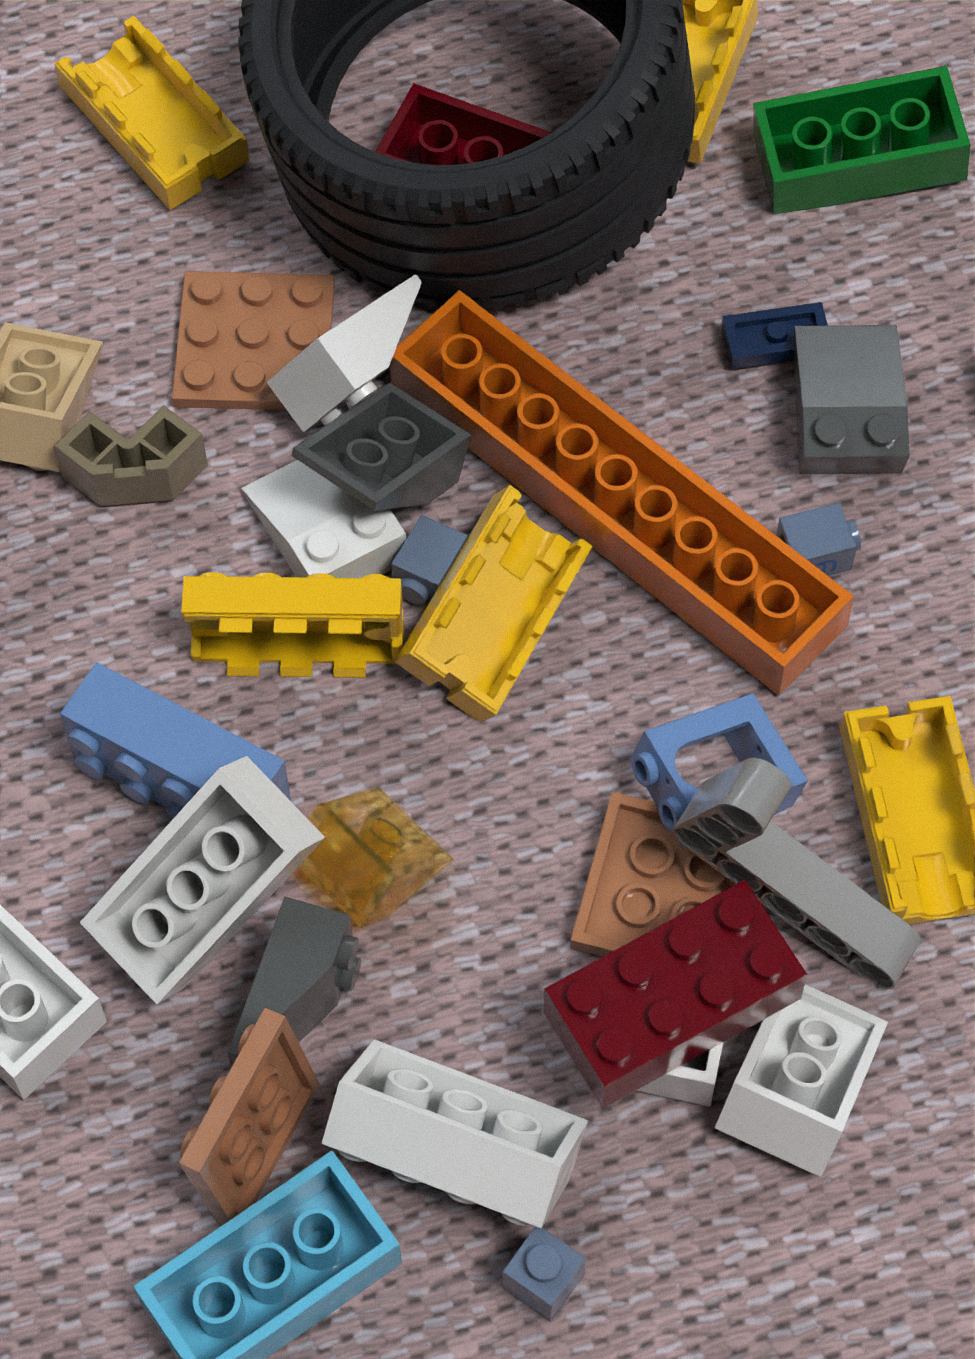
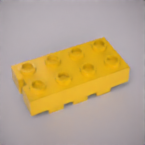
(716, 43)
(155, 115)
(492, 607)
(294, 622)
(915, 807)

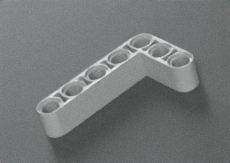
(734, 833)

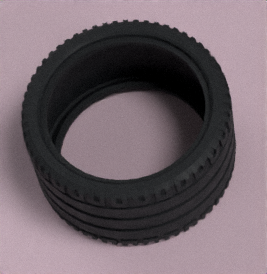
(484, 227)

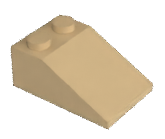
(41, 391)

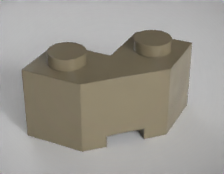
(141, 469)

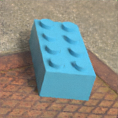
(272, 1269)

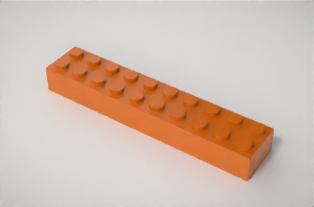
(623, 493)

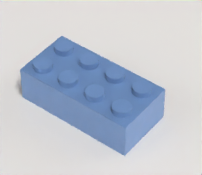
(152, 742)

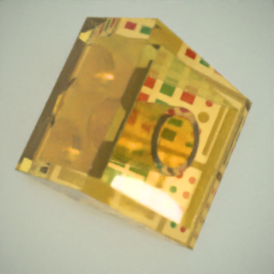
(370, 855)

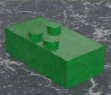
(861, 140)

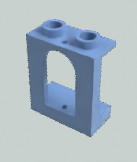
(745, 729)

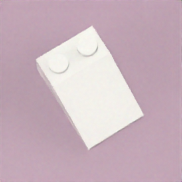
(345, 360)
(322, 525)
(802, 1079)

